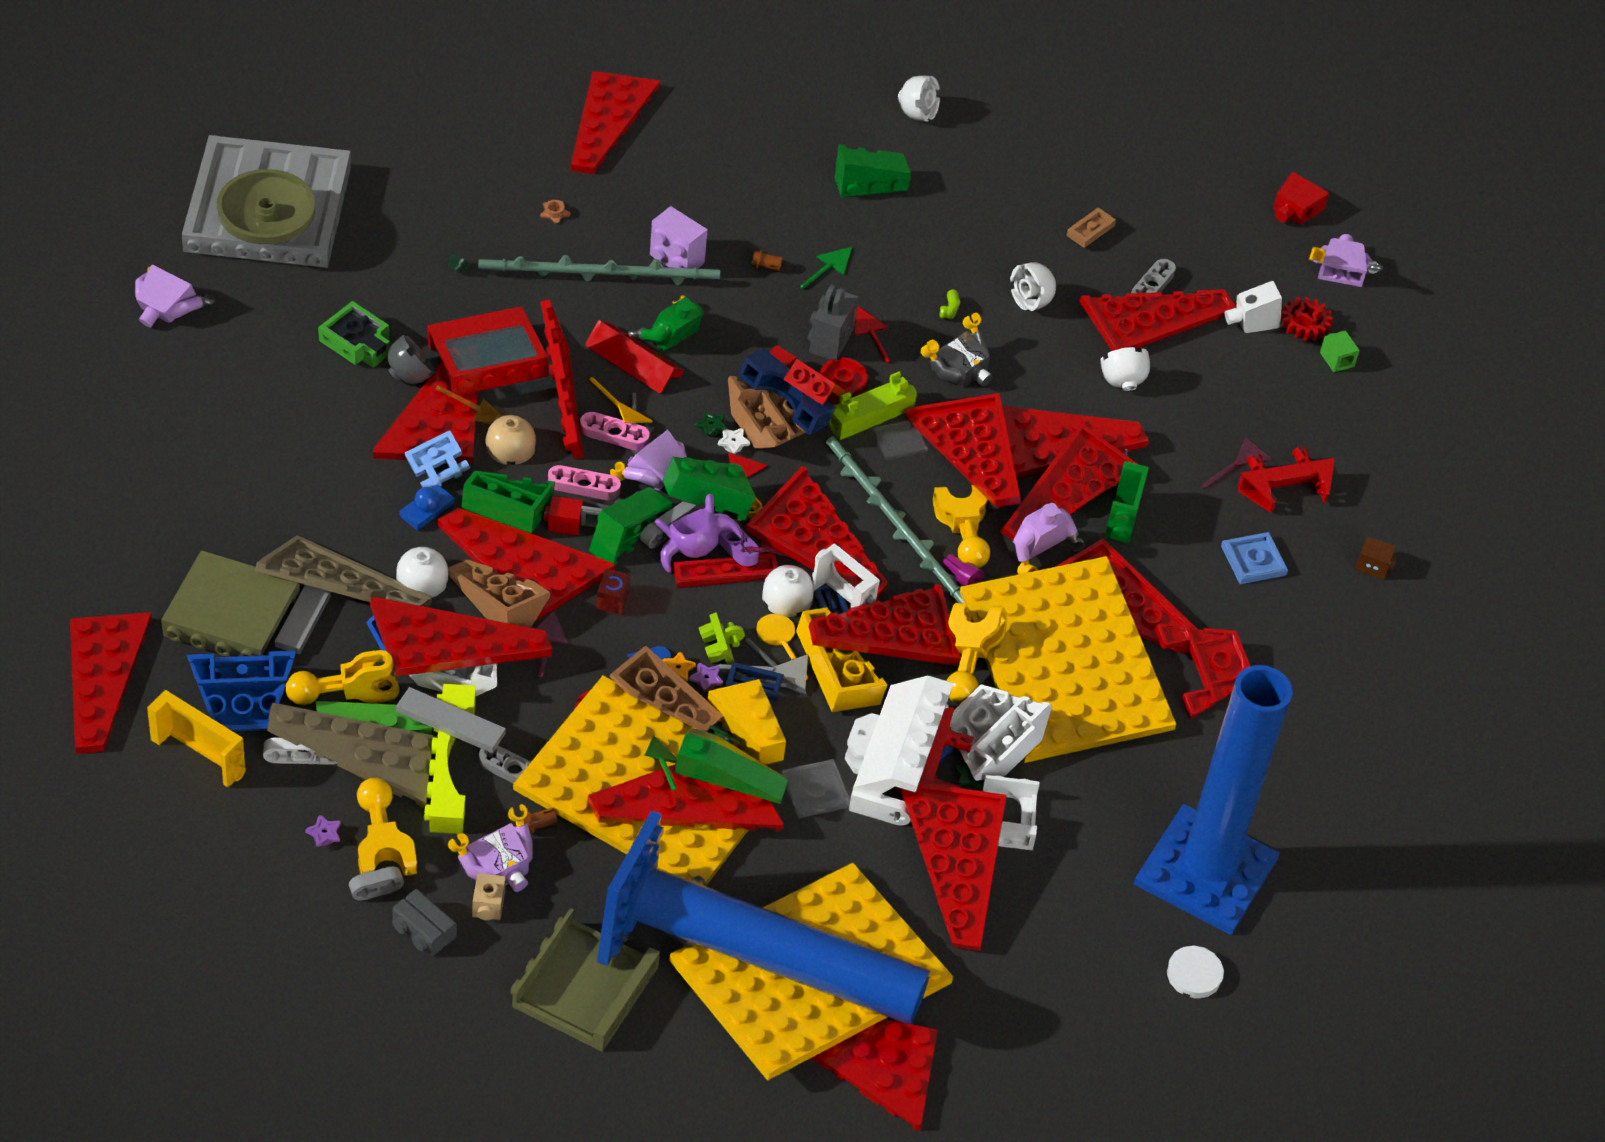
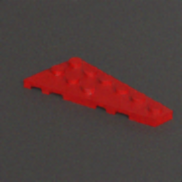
(1150, 317)
(1075, 477)

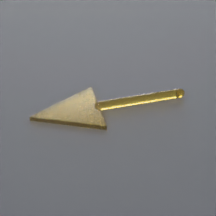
(485, 411)

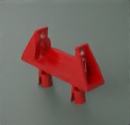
(1258, 482)
(943, 737)

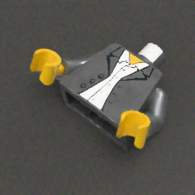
(962, 358)

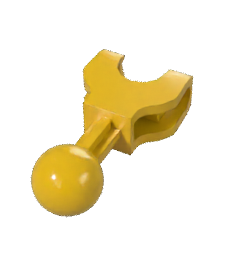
(964, 517)
(973, 641)
(357, 679)
(383, 837)

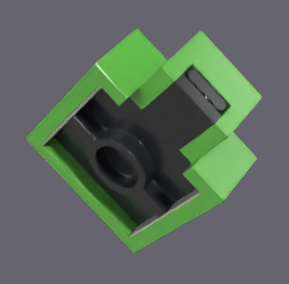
(356, 335)

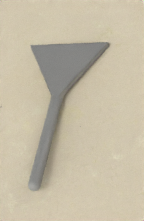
(793, 670)

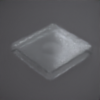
(816, 788)

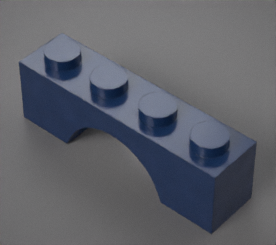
(766, 372)

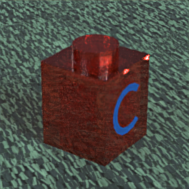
(613, 591)

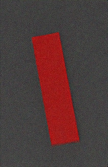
(721, 571)

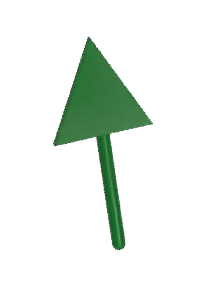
(836, 259)
(659, 751)

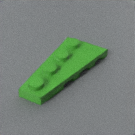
(375, 713)

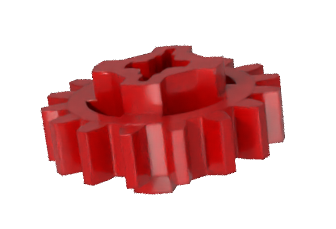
(1308, 318)

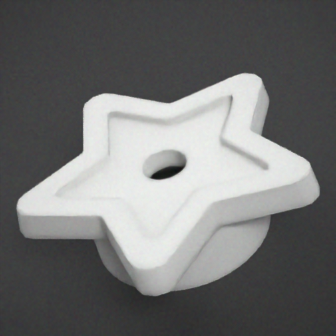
(733, 446)

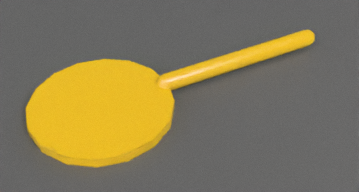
(777, 631)

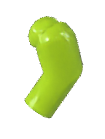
(953, 305)

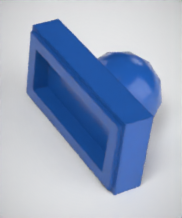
(426, 506)

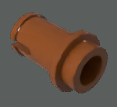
(766, 260)
(540, 819)

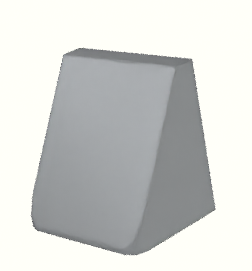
(589, 516)

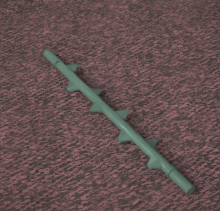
(589, 270)
(903, 531)

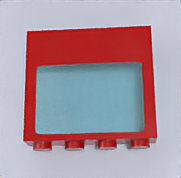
(489, 350)

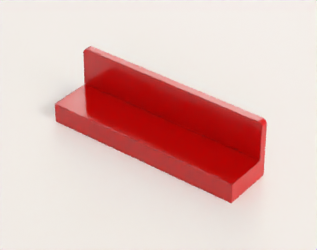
(632, 356)

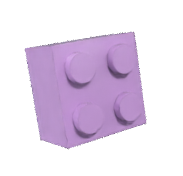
(678, 240)

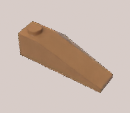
(499, 595)
(659, 686)

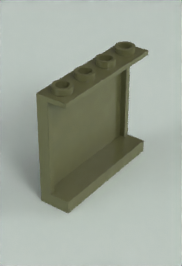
(228, 607)
(575, 991)

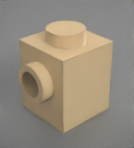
(488, 896)

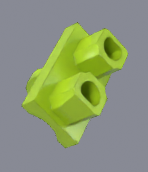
(730, 635)

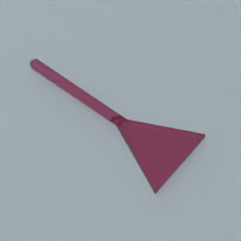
(1246, 450)
(765, 547)

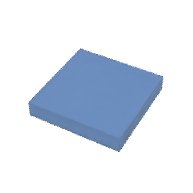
(1254, 558)

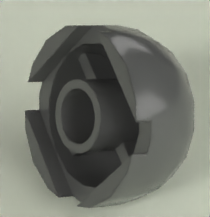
(408, 361)

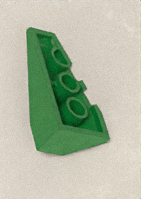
(722, 764)

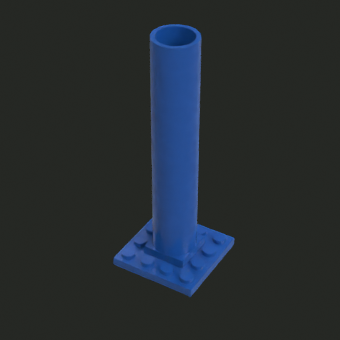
(1204, 854)
(752, 934)

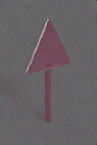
(554, 633)

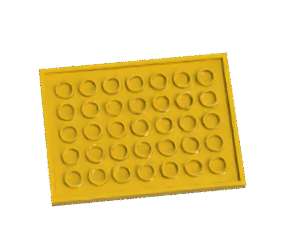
(1076, 649)
(605, 747)
(784, 1020)

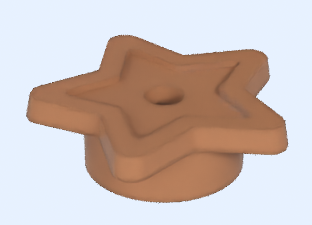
(554, 210)

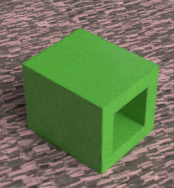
(1339, 351)

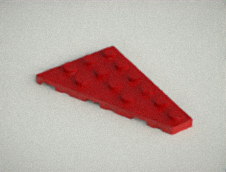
(803, 522)
(527, 556)

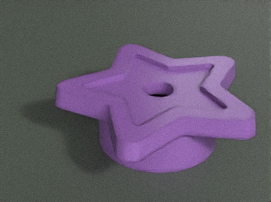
(706, 683)
(324, 838)

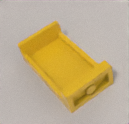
(174, 717)

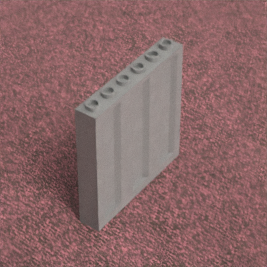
(227, 157)

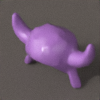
(695, 533)

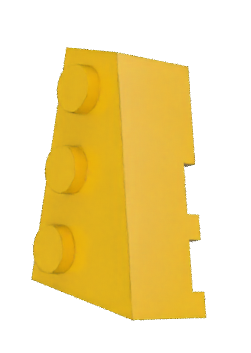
(750, 720)

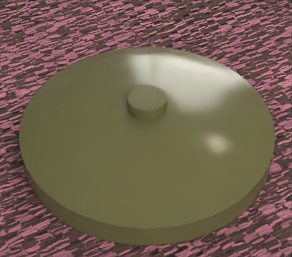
(266, 206)

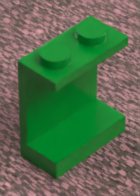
(1129, 492)

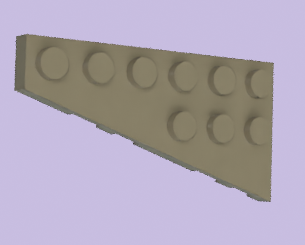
(324, 569)
(360, 747)

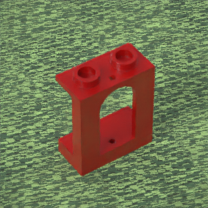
(814, 384)

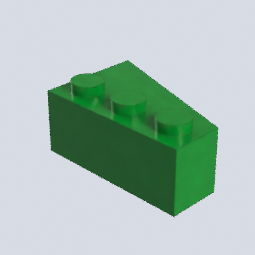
(870, 172)
(695, 479)
(507, 500)
(623, 523)

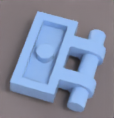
(434, 454)

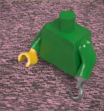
(672, 324)

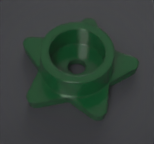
(711, 424)
(724, 735)
(965, 779)

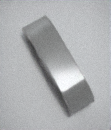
(376, 883)

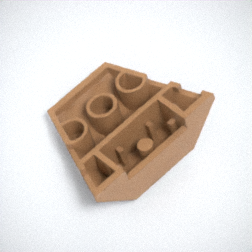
(762, 415)

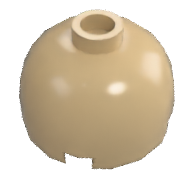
(510, 440)

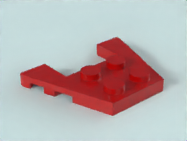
(1217, 658)

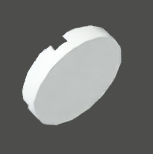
(1195, 971)

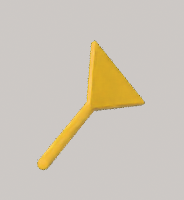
(628, 414)

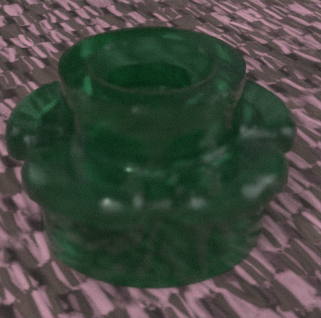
(457, 263)

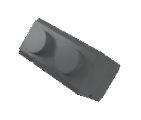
(424, 923)

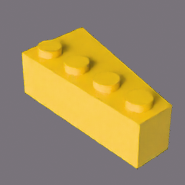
(842, 674)

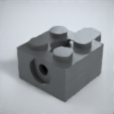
(832, 323)

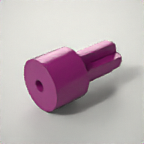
(965, 572)

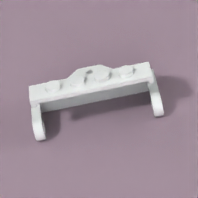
(895, 746)

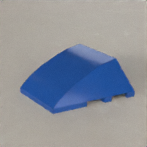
(241, 687)

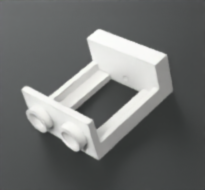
(826, 573)
(1025, 792)

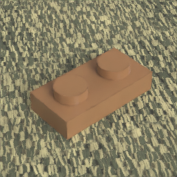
(1091, 227)

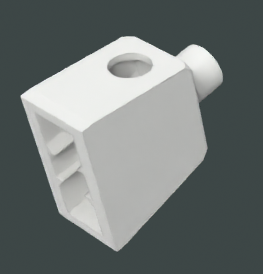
(1257, 309)

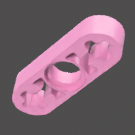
(623, 439)
(599, 492)

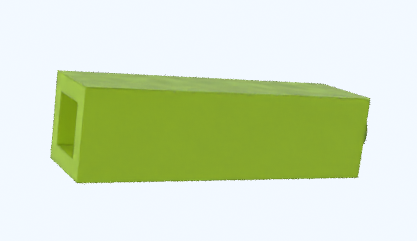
(872, 407)

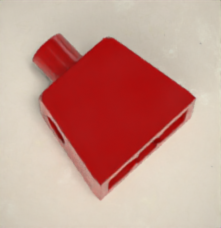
(1299, 200)

